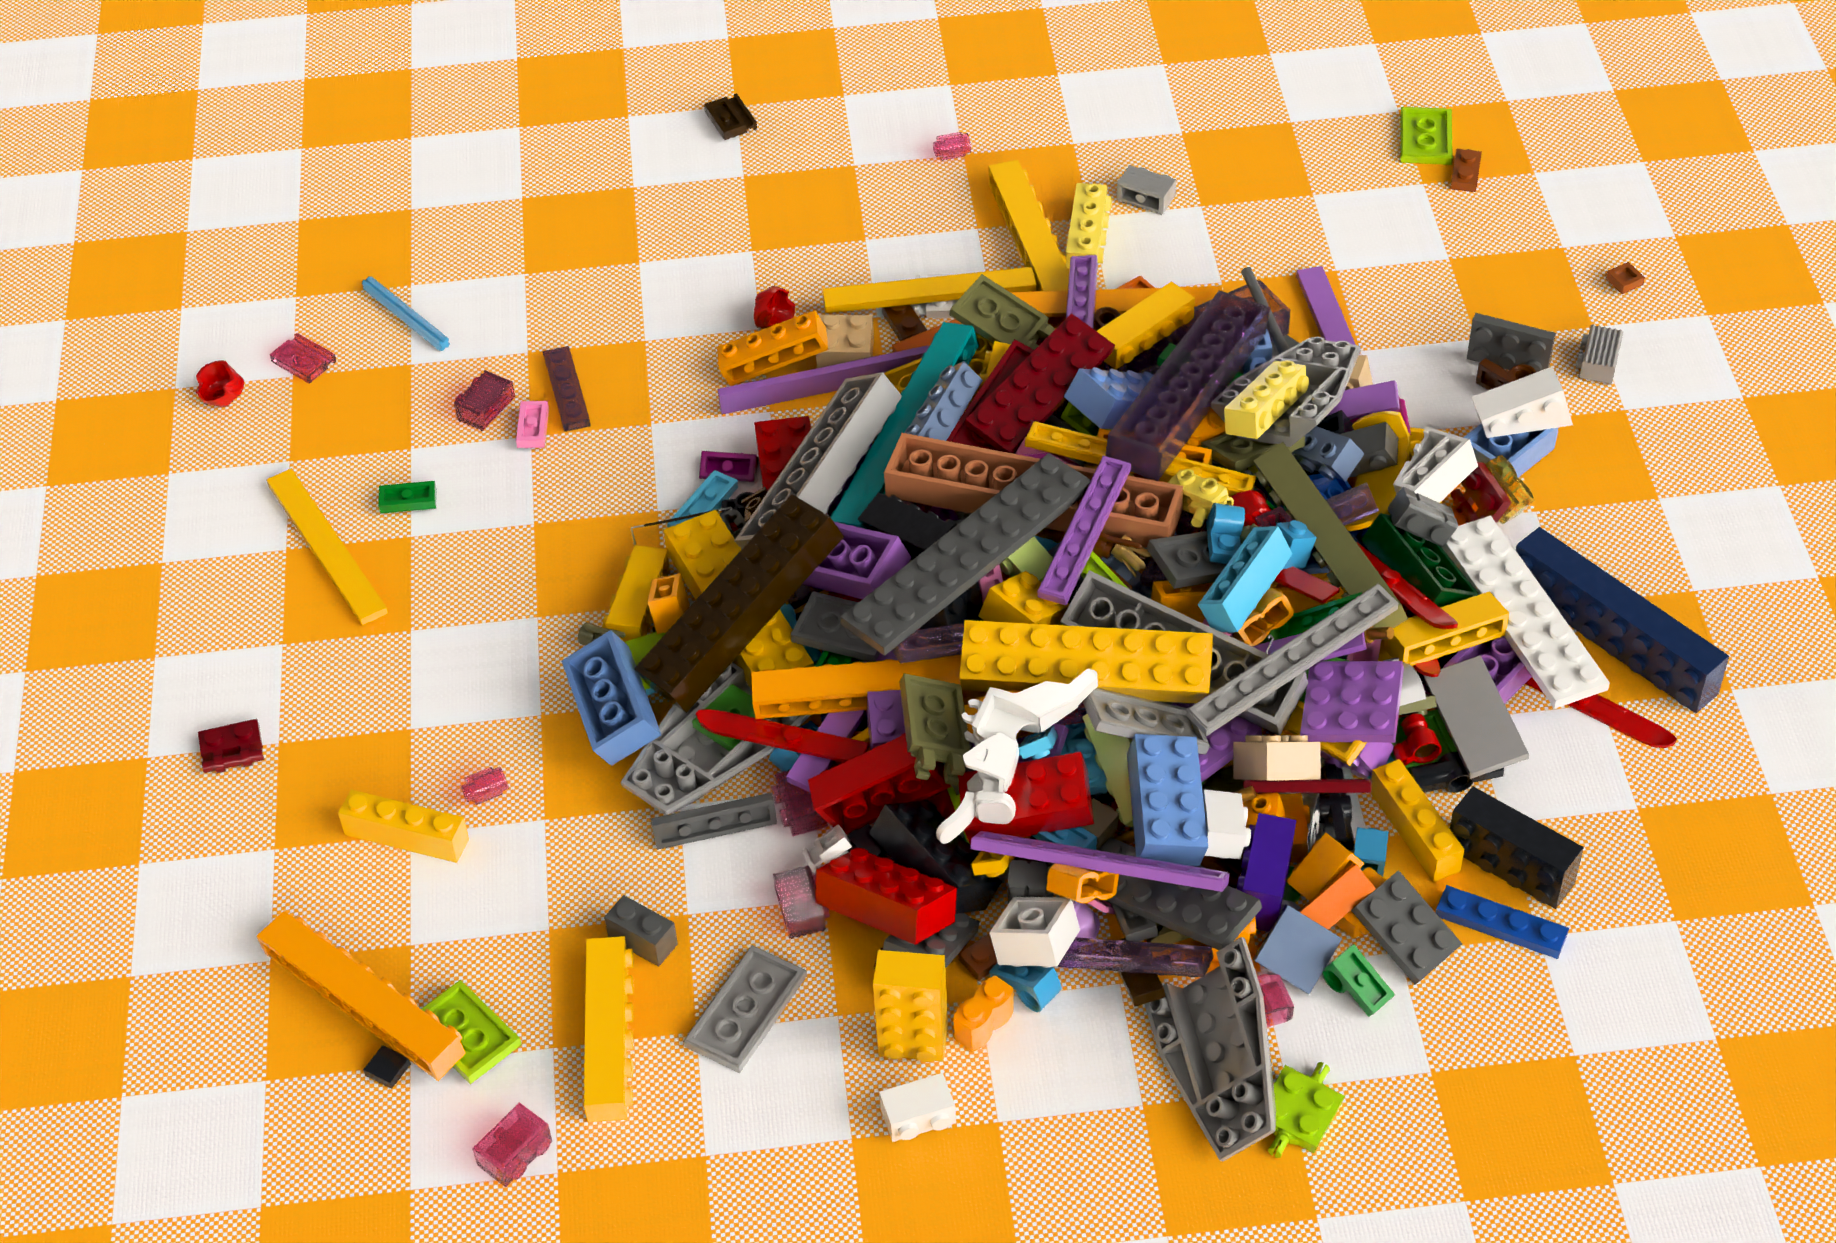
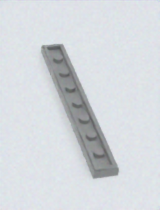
(1292, 659)

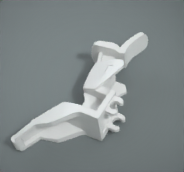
(996, 746)

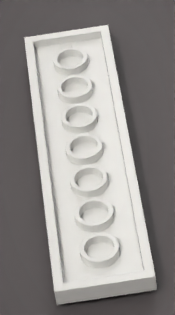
(1534, 623)

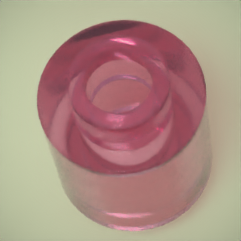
(952, 145)
(484, 785)

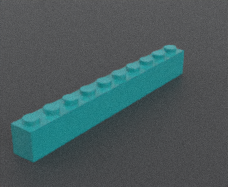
(949, 347)

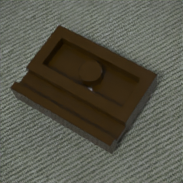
(730, 116)

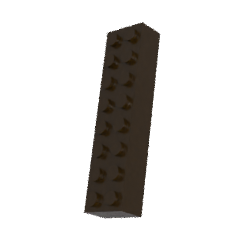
(739, 602)

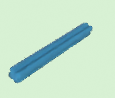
(406, 313)

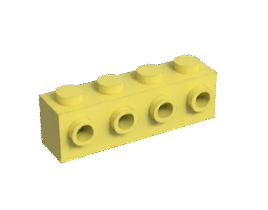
(1088, 221)
(1265, 399)

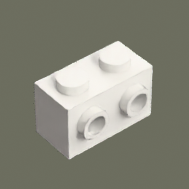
(1225, 824)
(917, 1107)

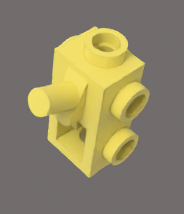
(1200, 494)

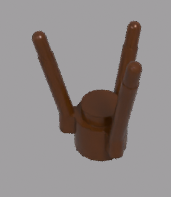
(1106, 544)

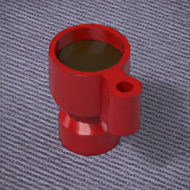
(1421, 743)

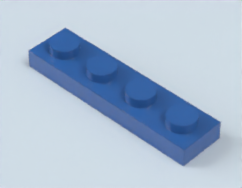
(1502, 922)

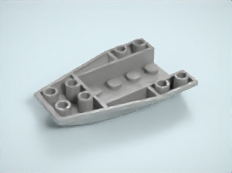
(1328, 371)
(687, 763)
(1220, 1051)

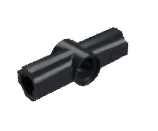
(1447, 773)
(1336, 810)

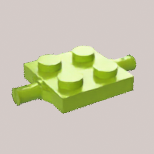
(1303, 1109)

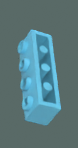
(1245, 579)

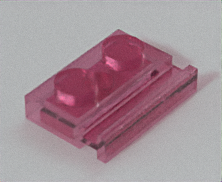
(302, 358)

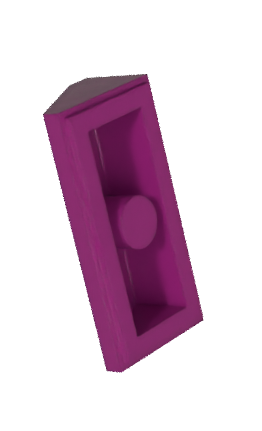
(736, 465)

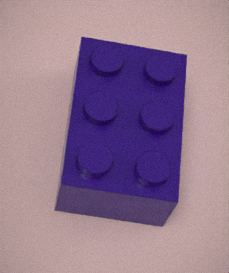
(1267, 865)

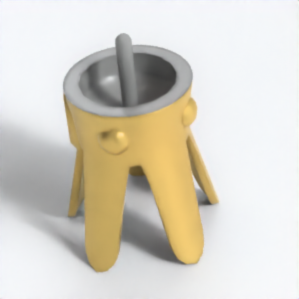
(1128, 557)

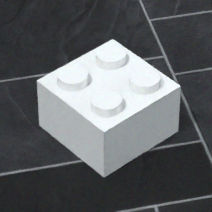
(1034, 931)

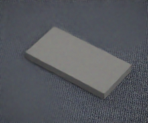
(1132, 715)
(1476, 717)
(745, 1009)

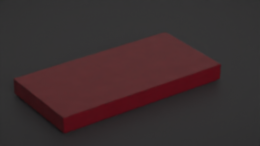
(1311, 786)

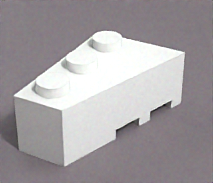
(1523, 405)
(1437, 465)

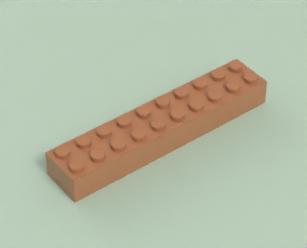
(969, 476)

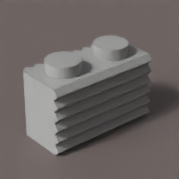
(1146, 189)
(1600, 354)

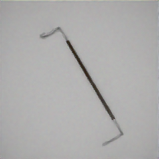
(674, 519)

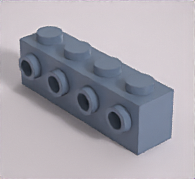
(945, 402)
(1328, 454)

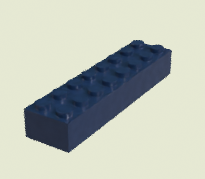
(1625, 622)

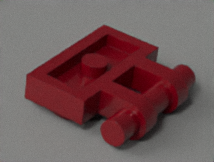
(1484, 492)
(231, 746)

